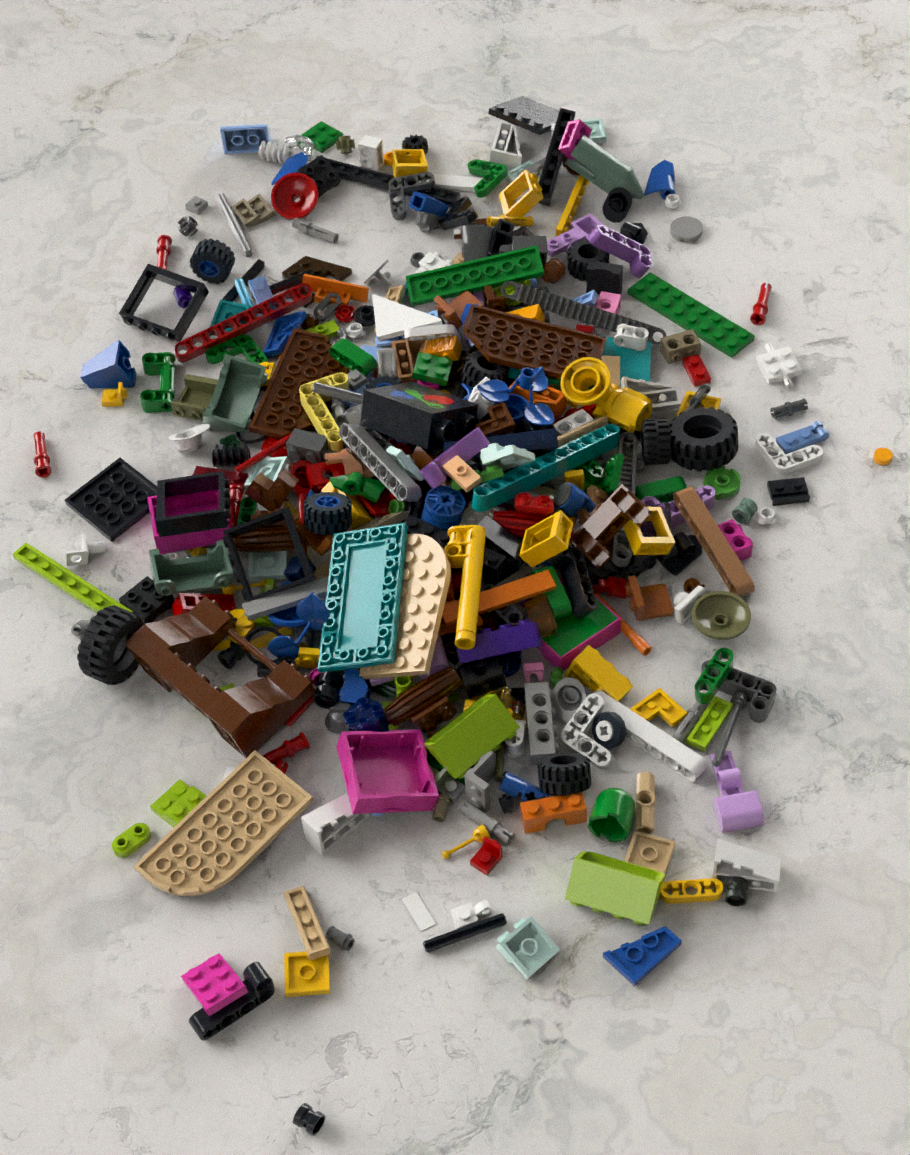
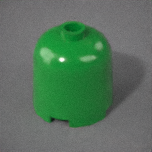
(612, 814)

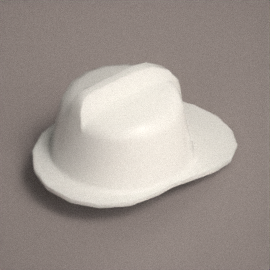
(189, 439)

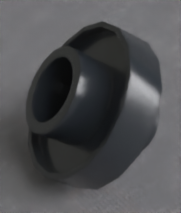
(365, 315)

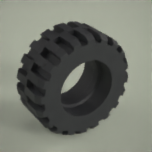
(703, 439)
(103, 645)

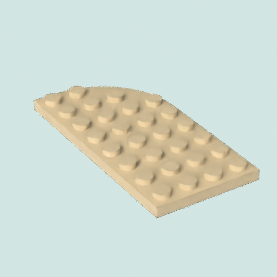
(421, 609)
(225, 830)

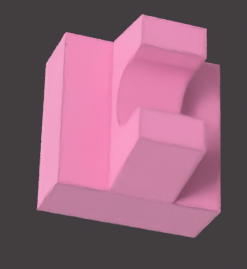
(533, 668)

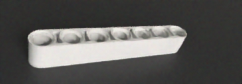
(656, 741)

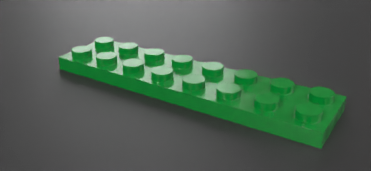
(474, 275)
(691, 314)

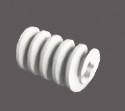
(274, 153)

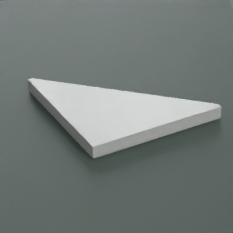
(394, 318)

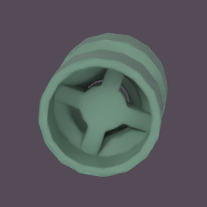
(745, 510)

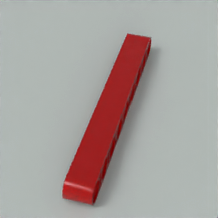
(248, 315)

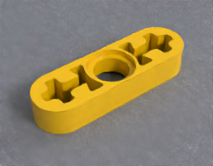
(696, 883)

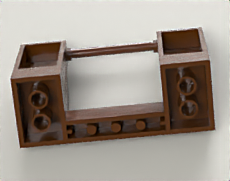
(241, 715)

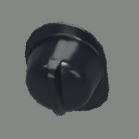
(617, 205)

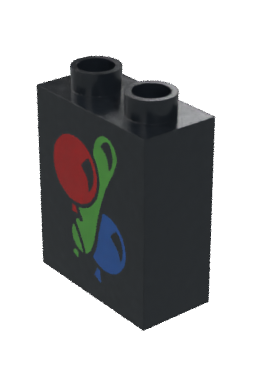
(418, 414)

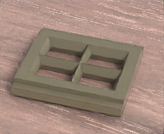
(384, 520)

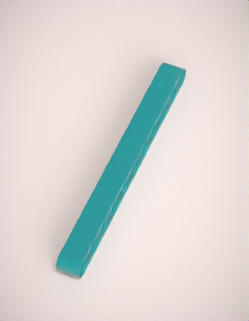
(545, 468)

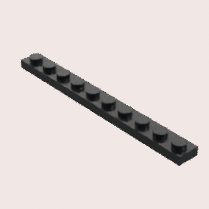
(381, 180)

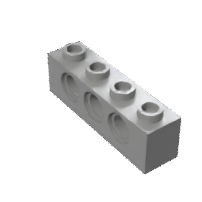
(540, 694)

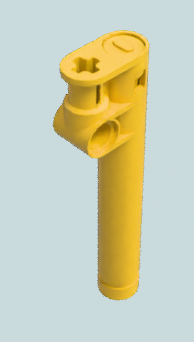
(467, 552)

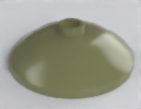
(721, 608)

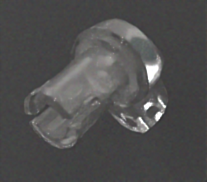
(302, 143)

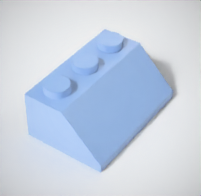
(244, 138)

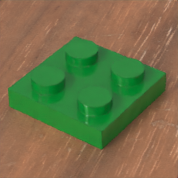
(322, 136)
(432, 369)
(613, 471)

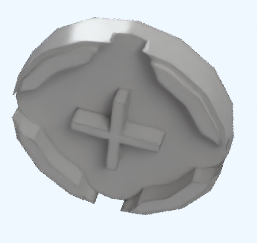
(686, 229)

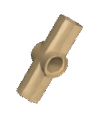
(645, 793)

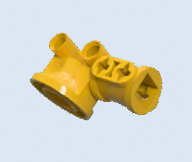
(620, 406)

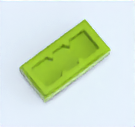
(329, 329)

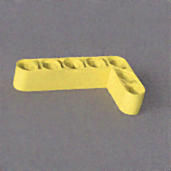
(318, 412)

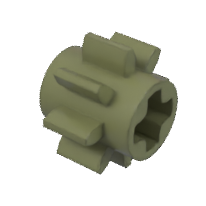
(345, 144)

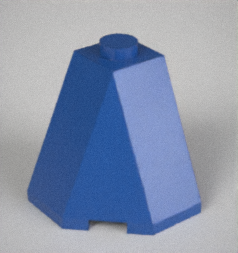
(109, 368)

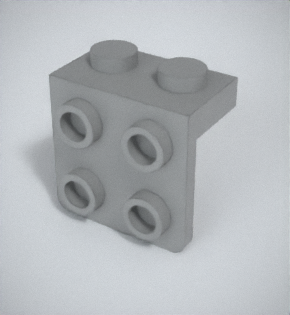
(477, 780)

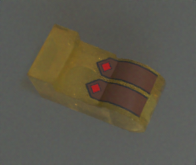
(508, 701)

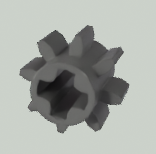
(187, 226)

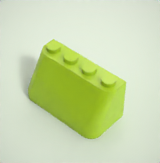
(472, 735)
(614, 887)

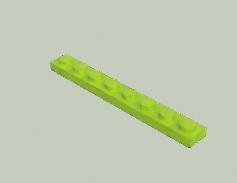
(64, 579)

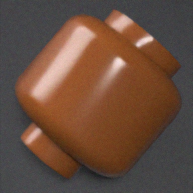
(553, 271)

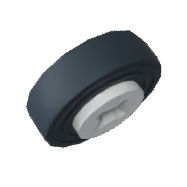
(609, 729)

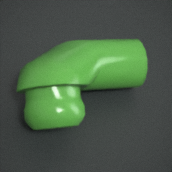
(556, 676)

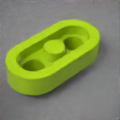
(132, 840)

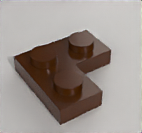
(500, 421)

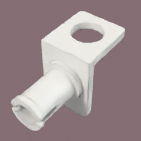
(88, 548)

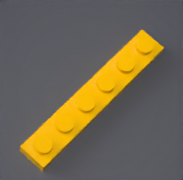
(572, 205)

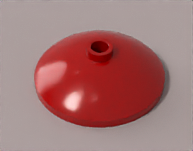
(290, 188)

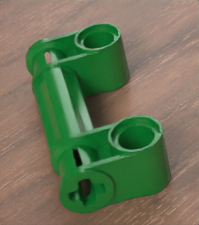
(157, 364)

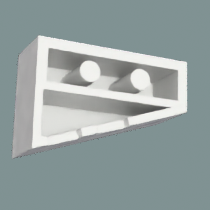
(506, 147)

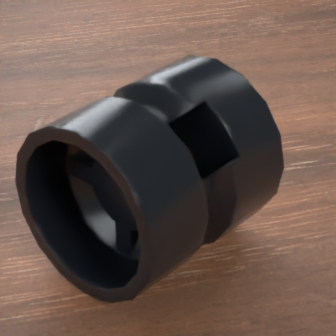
(328, 689)

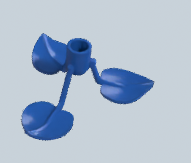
(529, 379)
(309, 610)

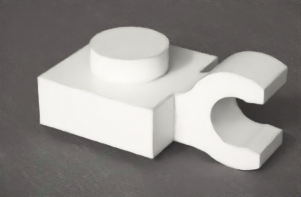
(467, 914)

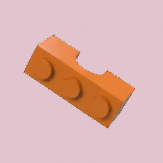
(539, 812)

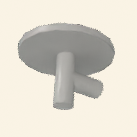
(383, 278)

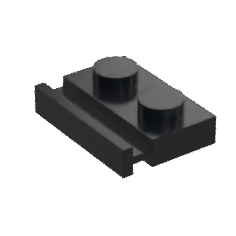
(788, 491)

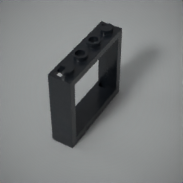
(140, 289)
(193, 521)
(256, 524)

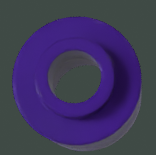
(182, 297)

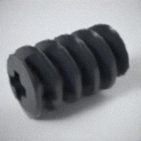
(230, 455)

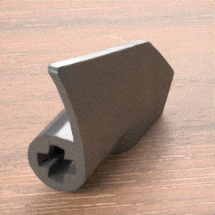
(475, 241)

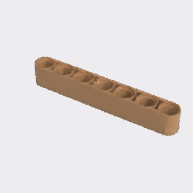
(713, 542)

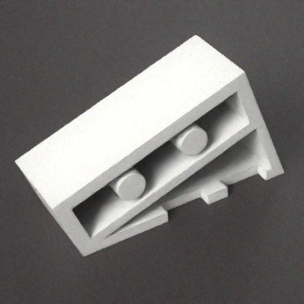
(663, 395)
(330, 823)
(757, 868)

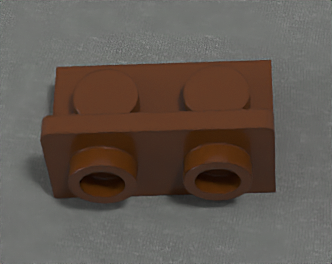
(492, 300)

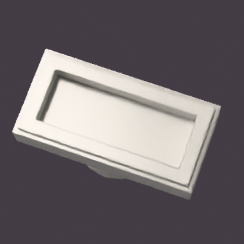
(386, 362)
(684, 603)

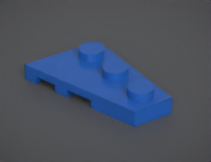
(281, 332)
(644, 955)

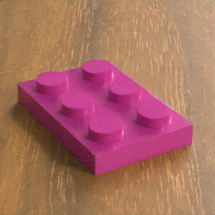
(214, 984)

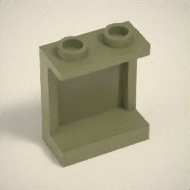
(194, 397)

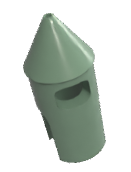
(603, 168)

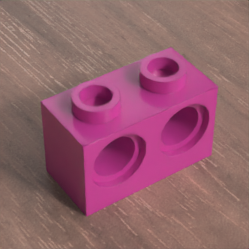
(572, 135)
(737, 539)

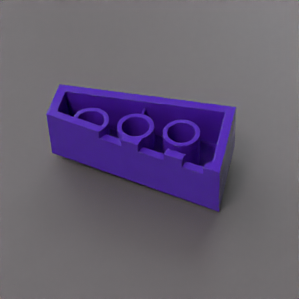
(503, 641)

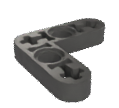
(400, 190)

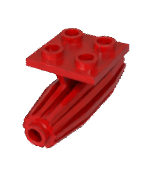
(528, 513)

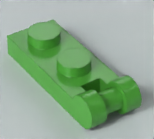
(491, 472)

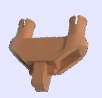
(351, 462)

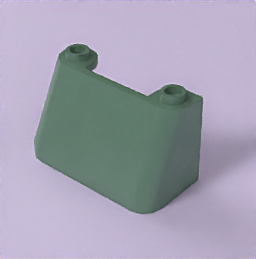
(235, 395)
(191, 573)

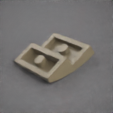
(253, 211)

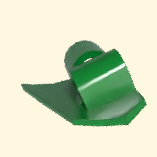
(358, 485)

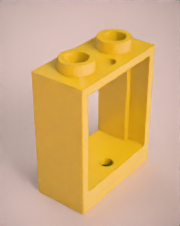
(402, 163)
(517, 188)
(546, 539)
(650, 545)

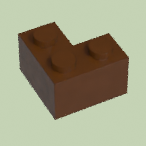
(272, 493)

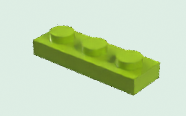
(709, 724)

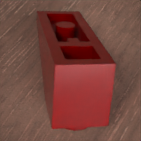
(187, 601)

